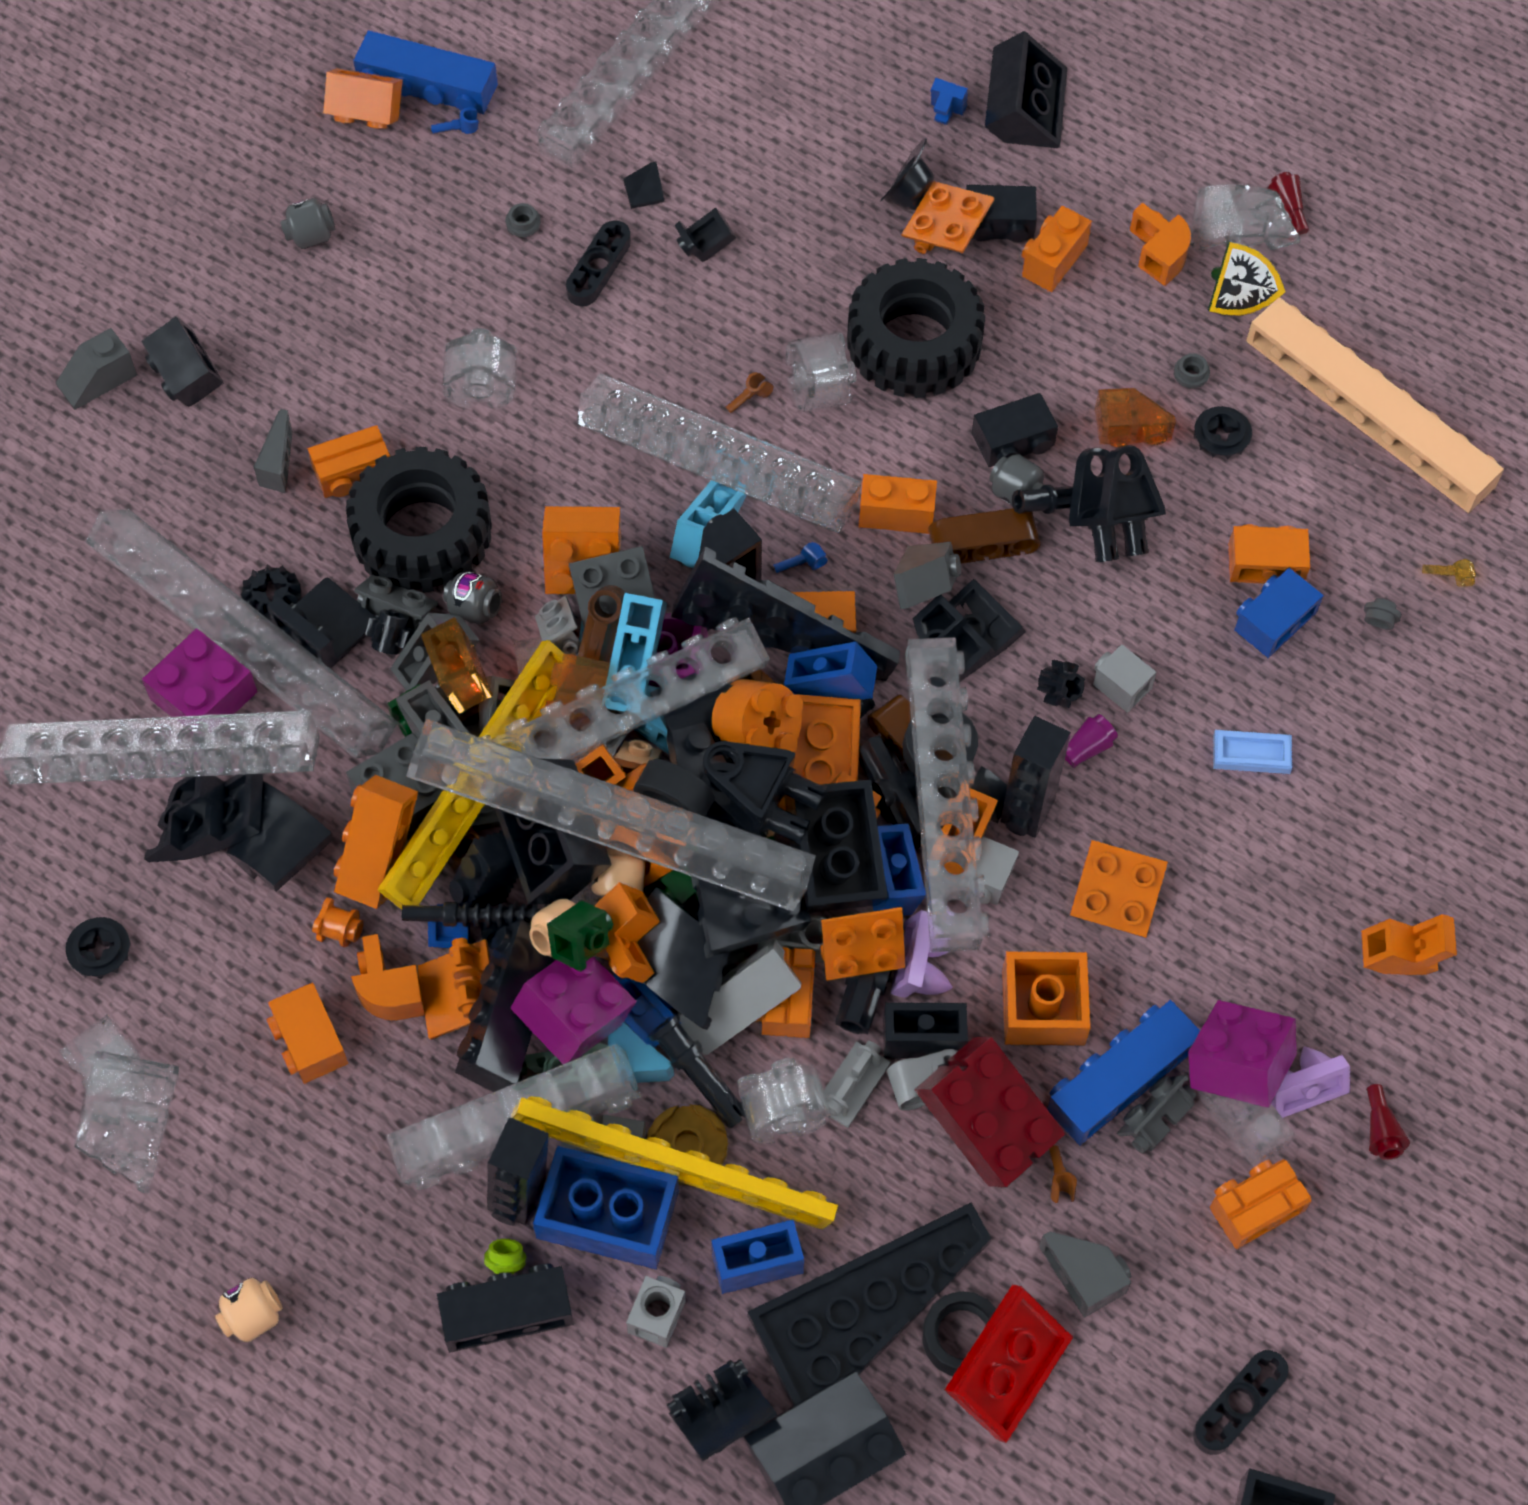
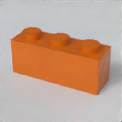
(373, 838)

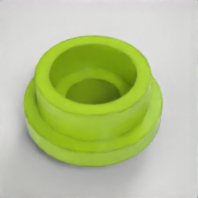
(505, 1256)

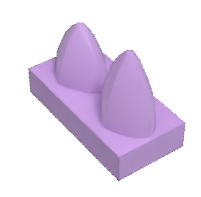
(918, 974)
(1314, 1084)

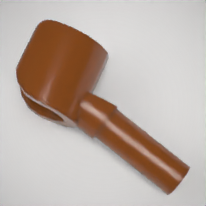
(752, 384)
(1061, 1180)

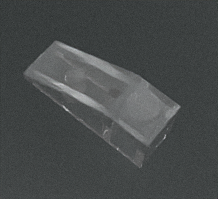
(1253, 1129)

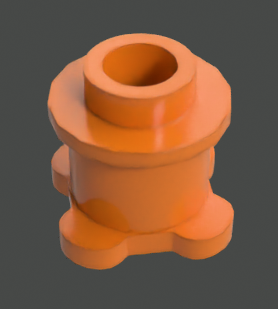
(337, 924)

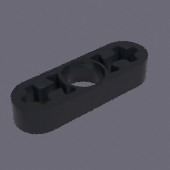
(598, 249)
(1269, 1387)

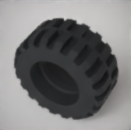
(924, 291)
(413, 479)

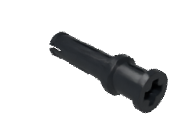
(687, 1055)

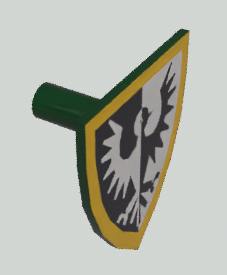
(1244, 282)

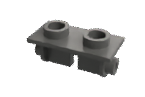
(380, 593)
(1145, 1120)

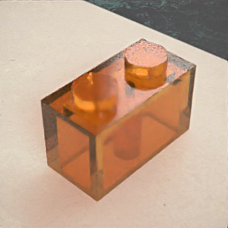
(456, 665)

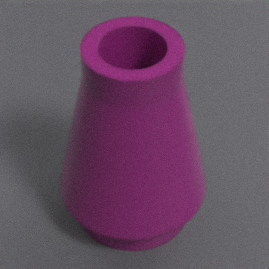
(1090, 739)

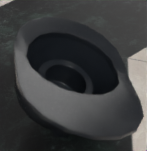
(911, 181)

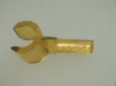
(1462, 570)

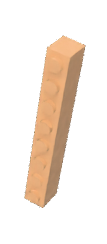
(1374, 405)

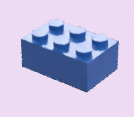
(606, 1207)

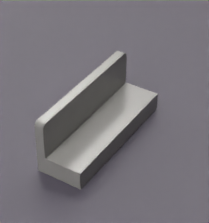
(745, 996)

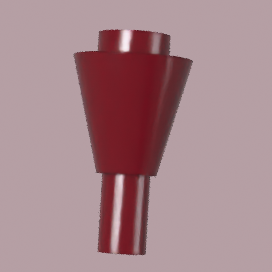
(1289, 189)
(1386, 1133)

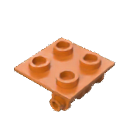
(946, 218)
(1118, 888)
(863, 943)
(452, 985)

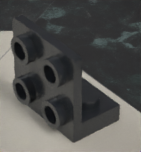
(323, 621)

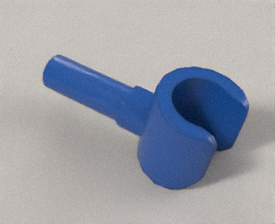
(466, 123)
(811, 553)

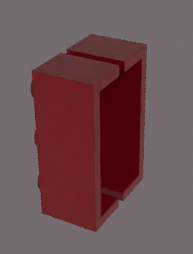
(990, 1112)

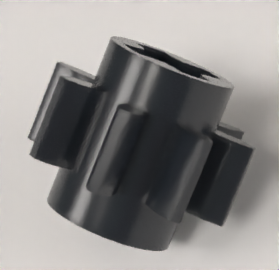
(389, 631)
(1061, 683)

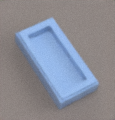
(1252, 751)

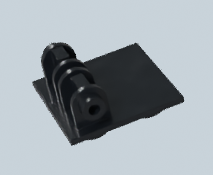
(722, 1411)

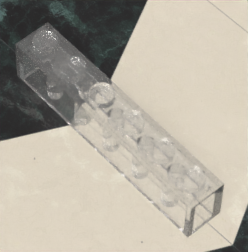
(470, 1131)

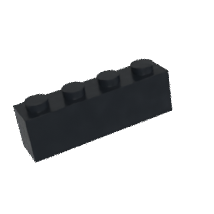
(1034, 777)
(496, 1036)
(516, 1172)

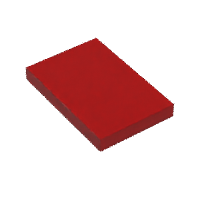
(1009, 1363)

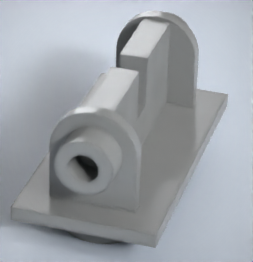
(557, 625)
(854, 1081)

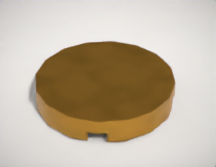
(685, 1121)

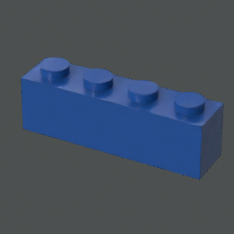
(429, 71)
(1123, 1072)

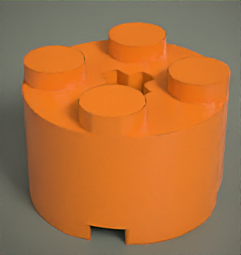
(758, 715)

